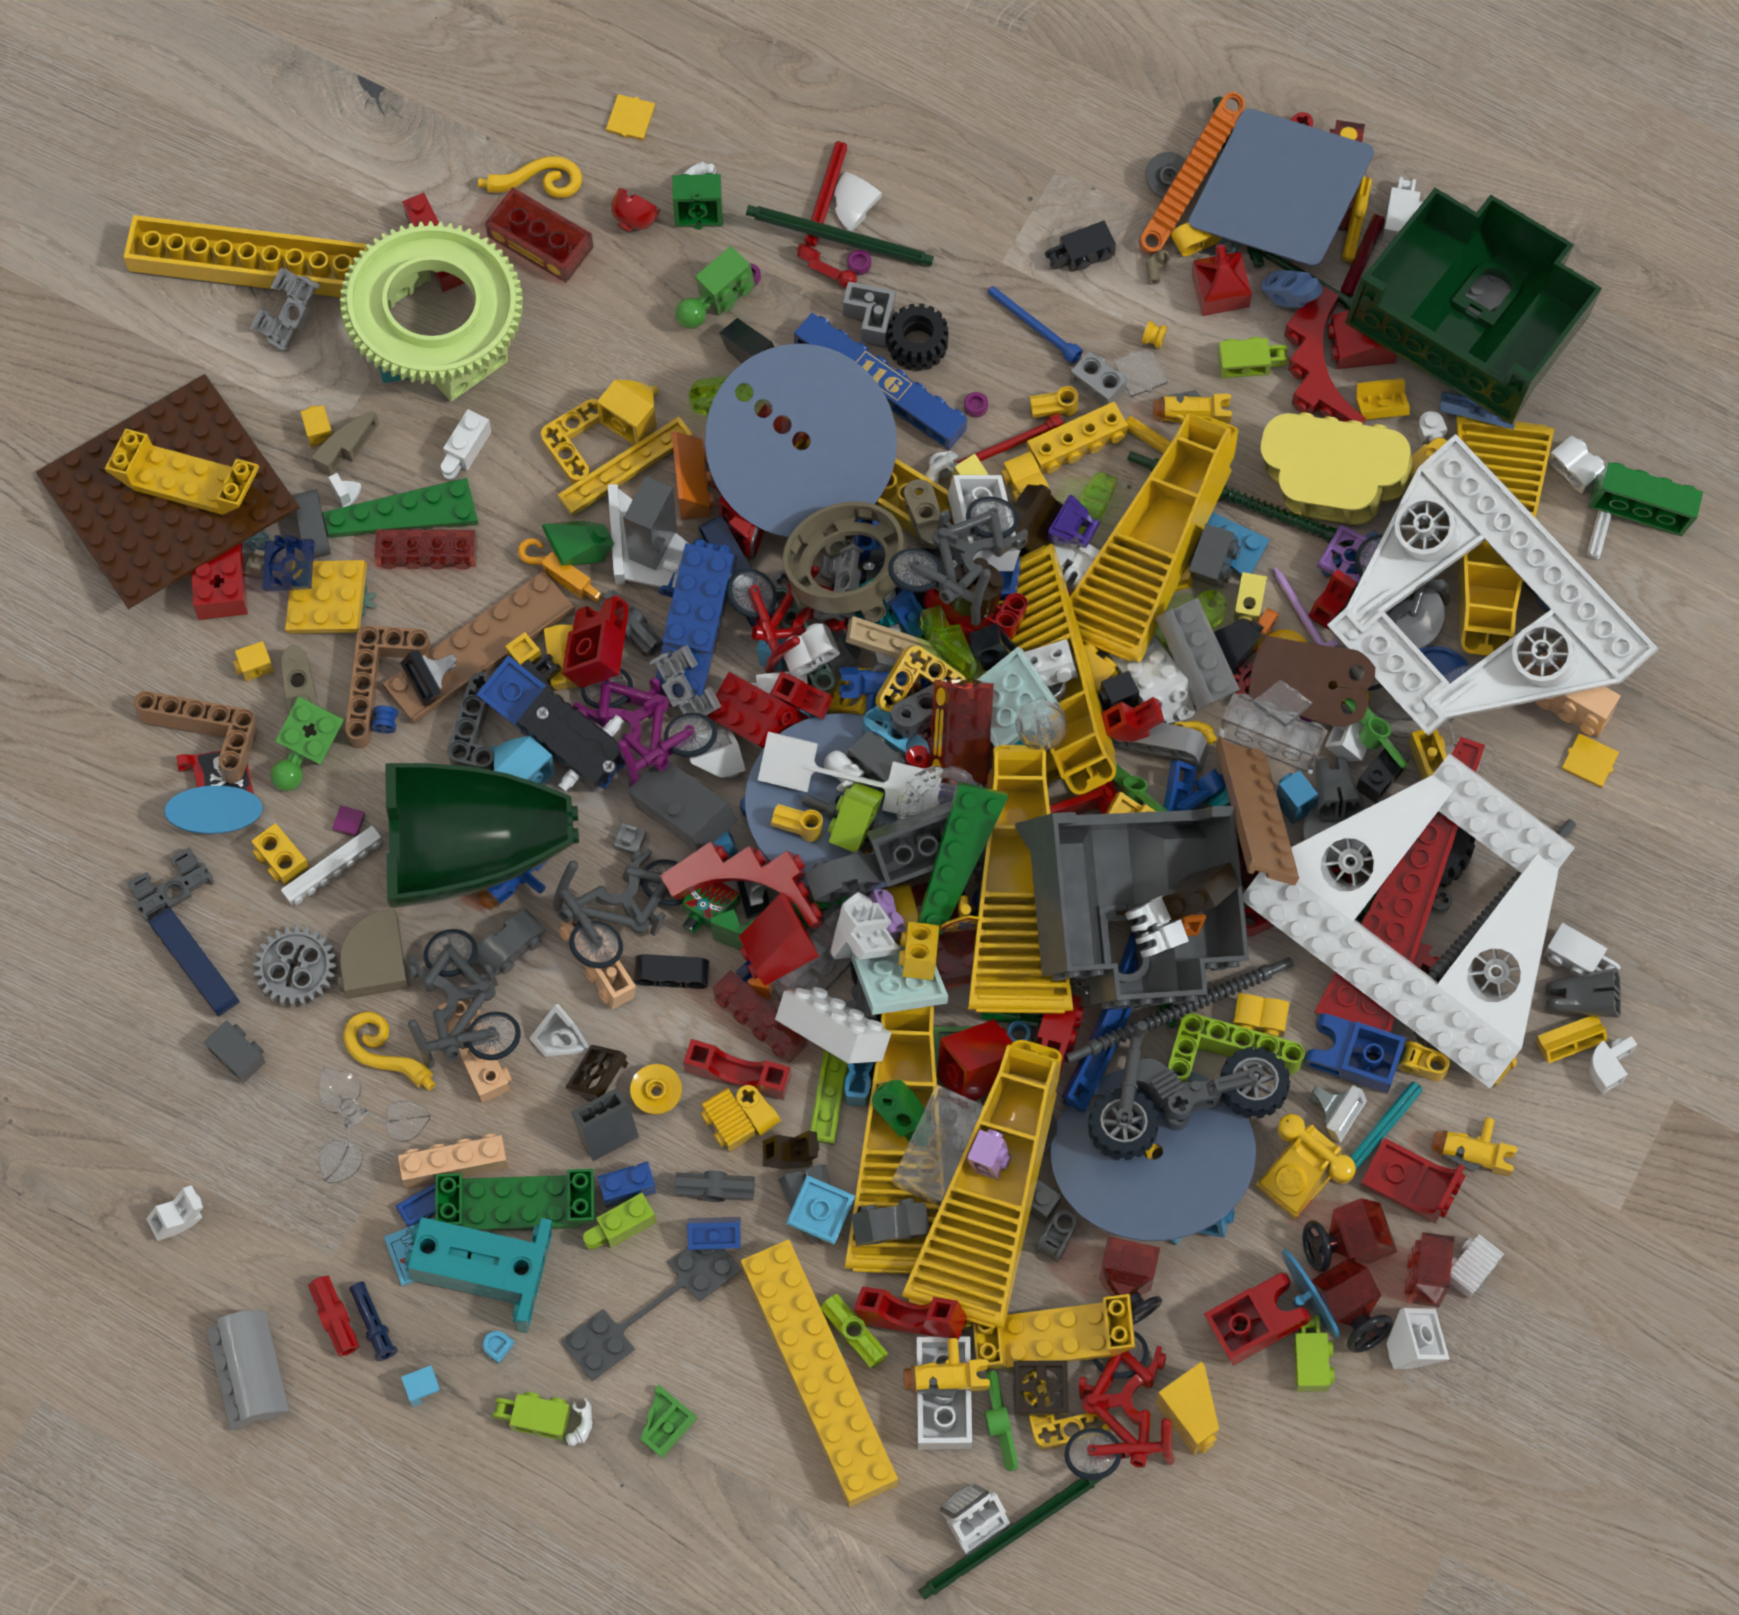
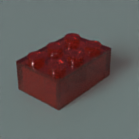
(1430, 1269)

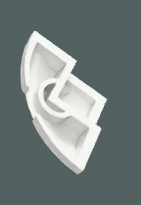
(853, 200)

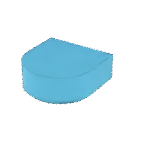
(497, 1345)

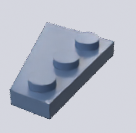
(1460, 405)

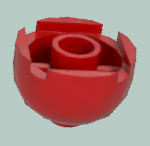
(633, 211)

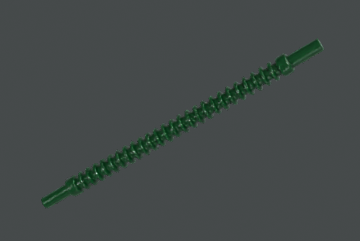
(1262, 507)

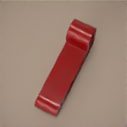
(1007, 616)

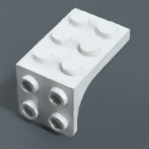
(1160, 678)

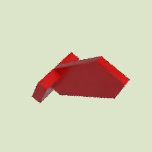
(1098, 797)

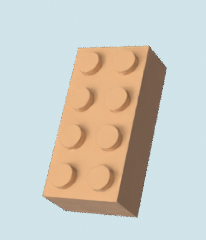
(1584, 709)

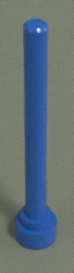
(1070, 351)

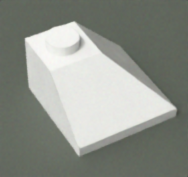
(723, 757)
(1416, 1339)

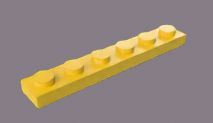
(622, 467)

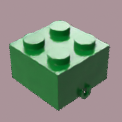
(697, 200)

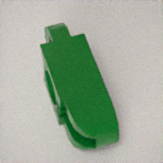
(898, 1107)

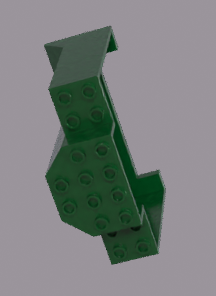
(1419, 304)

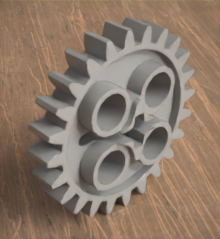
(317, 971)

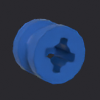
(384, 719)

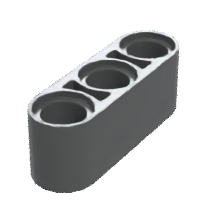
(312, 522)

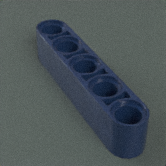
(717, 532)
(193, 961)

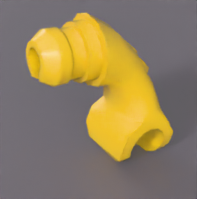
(1204, 728)

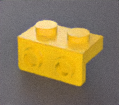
(1382, 399)

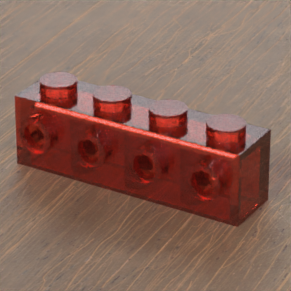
(425, 548)
(759, 1015)

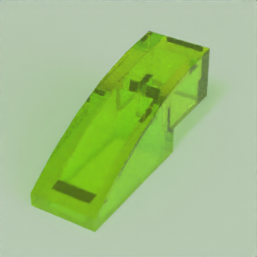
(947, 641)

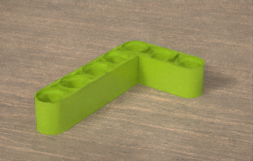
(1226, 1044)

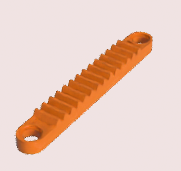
(1191, 173)

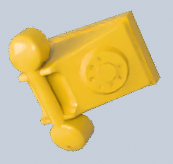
(1303, 1166)

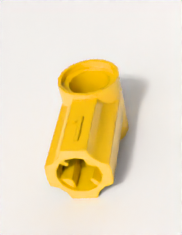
(1052, 403)
(796, 821)

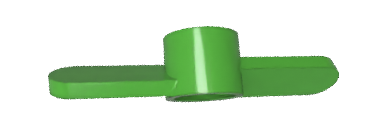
(1375, 733)
(1135, 788)
(998, 1422)

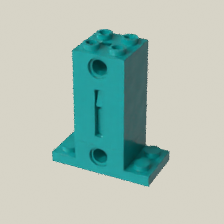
(481, 1263)

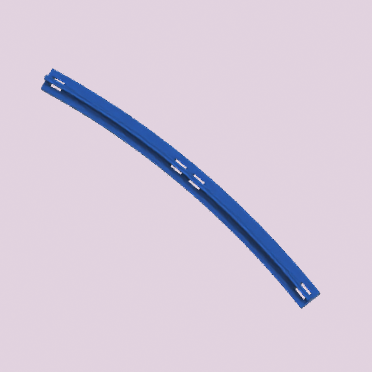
(1091, 1068)

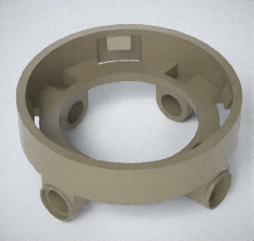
(828, 530)

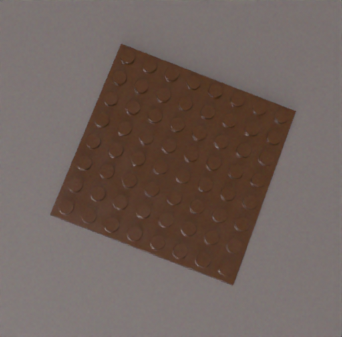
(151, 540)

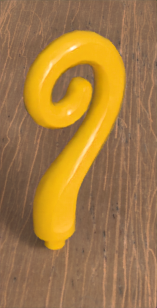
(504, 182)
(413, 1069)

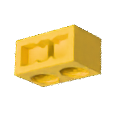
(283, 852)
(920, 950)

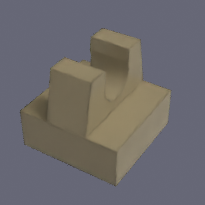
(255, 564)

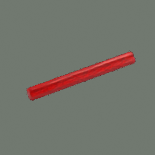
(827, 188)

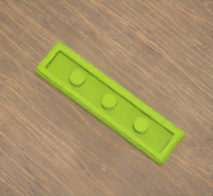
(829, 1098)

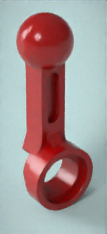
(813, 257)

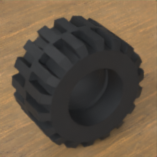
(922, 320)

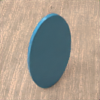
(213, 809)
(1310, 1294)

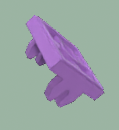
(1341, 535)

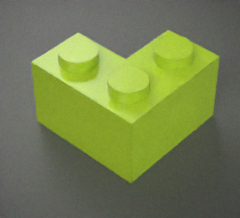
(856, 812)

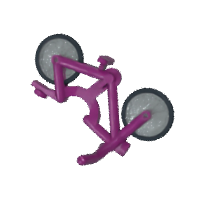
(684, 736)

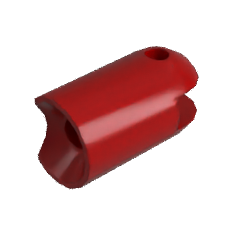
(918, 757)

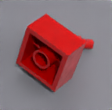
(1221, 282)

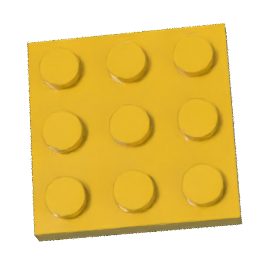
(332, 602)

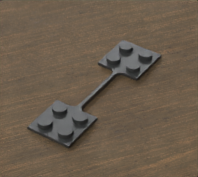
(602, 1342)

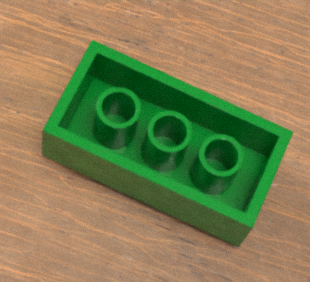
(1645, 498)

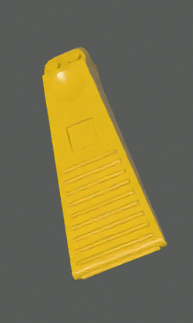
(1154, 540)
(1486, 582)
(1086, 752)
(1006, 946)
(911, 1060)
(984, 1221)

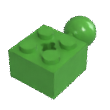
(719, 288)
(287, 773)

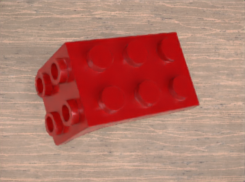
(752, 710)
(1413, 1181)

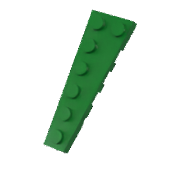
(425, 508)
(963, 840)

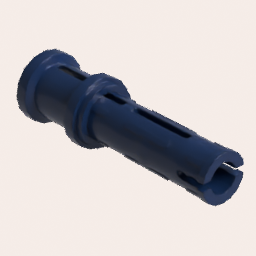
(376, 1331)

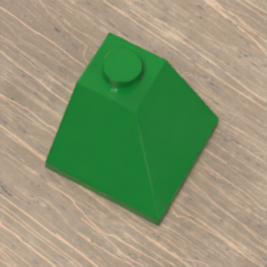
(578, 541)

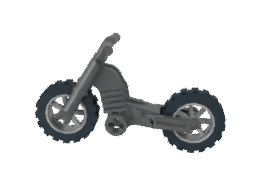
(1181, 1099)

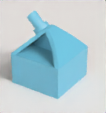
(524, 759)

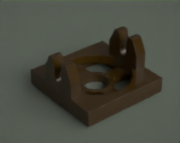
(596, 1056)
(1021, 1407)

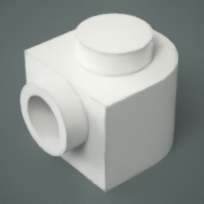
(1431, 427)

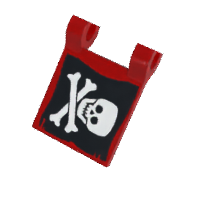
(208, 772)

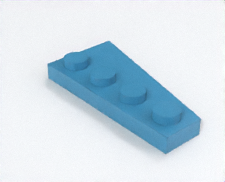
(1251, 544)

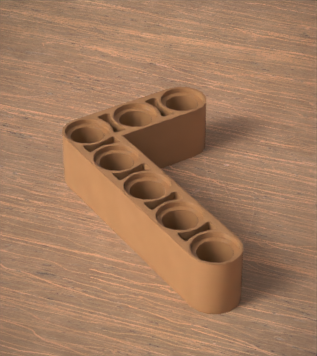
(369, 675)
(205, 723)

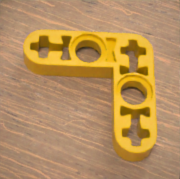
(564, 436)
(912, 670)
(1048, 1422)

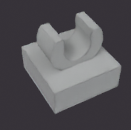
(629, 839)

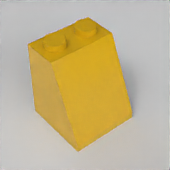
(1191, 1409)

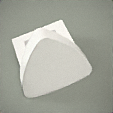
(345, 491)

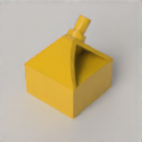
(628, 409)

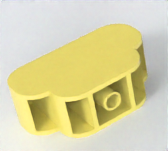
(1335, 466)

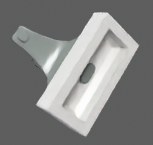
(1339, 1109)

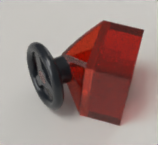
(1355, 1232)
(1130, 1270)
(1350, 1298)

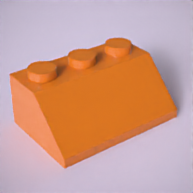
(691, 477)

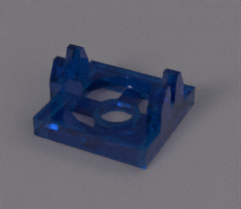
(287, 582)

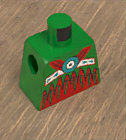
(706, 902)

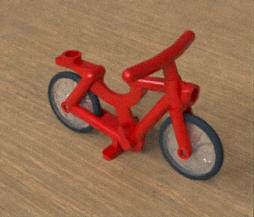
(756, 596)
(1096, 1452)

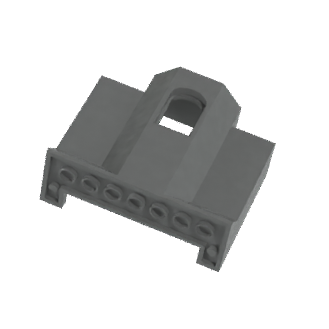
(1115, 863)

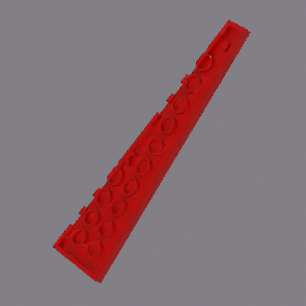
(1402, 907)

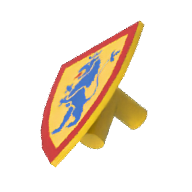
(965, 922)

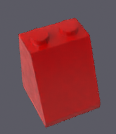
(1353, 348)
(776, 942)
(972, 1059)

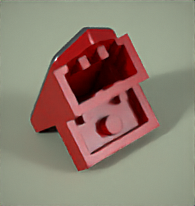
(745, 533)

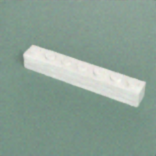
(332, 866)

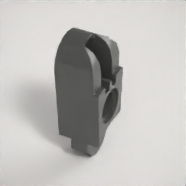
(909, 716)

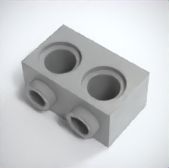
(1094, 383)

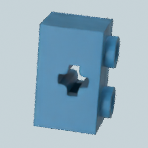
(1296, 796)

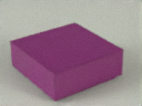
(348, 821)

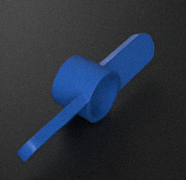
(1207, 787)

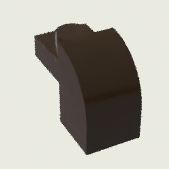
(790, 1152)

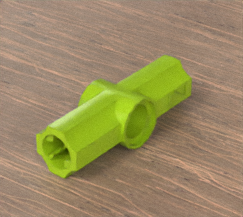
(865, 1343)

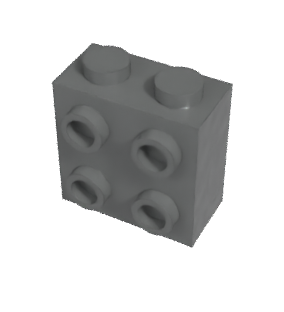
(605, 1124)

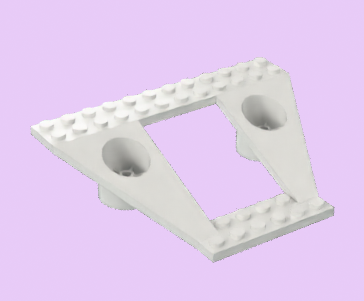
(1458, 485)
(1456, 1015)

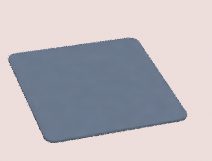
(1281, 187)

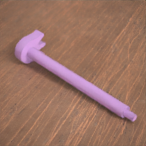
(1301, 611)

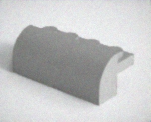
(1197, 653)
(247, 1368)

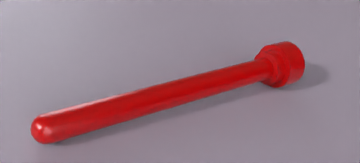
(1051, 423)

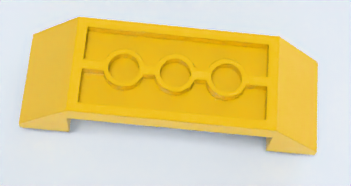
(179, 475)
(1059, 1334)

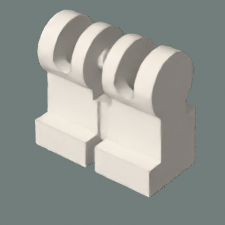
(1079, 557)
(1165, 933)

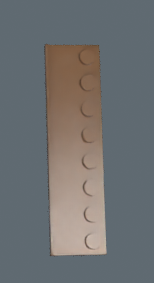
(483, 641)
(1257, 812)

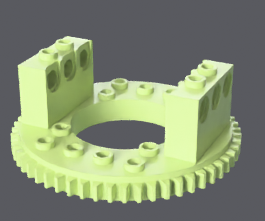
(403, 264)

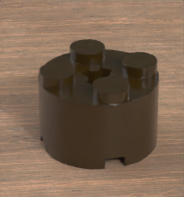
(991, 595)

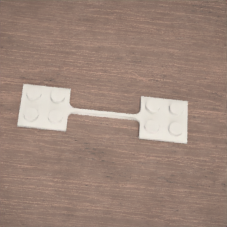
(792, 762)

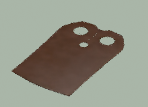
(1310, 670)

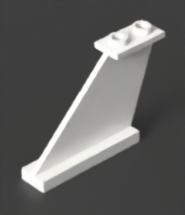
(624, 567)

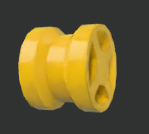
(1154, 334)

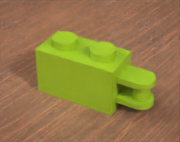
(1249, 357)
(620, 1223)
(1312, 1359)
(535, 1415)

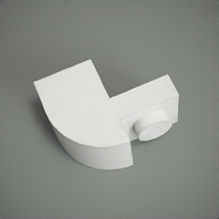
(1605, 1065)
(176, 1216)

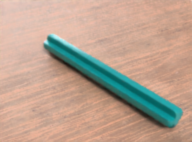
(1385, 1124)

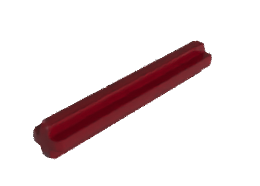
(1362, 255)

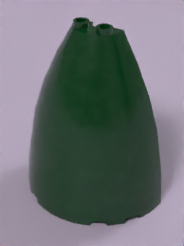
(468, 830)

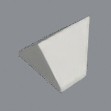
(558, 1035)

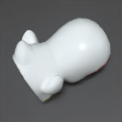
(840, 762)

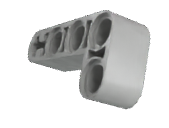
(1171, 741)

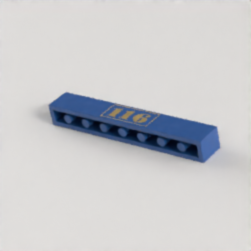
(904, 396)

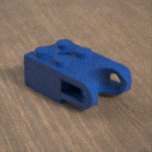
(1351, 1053)

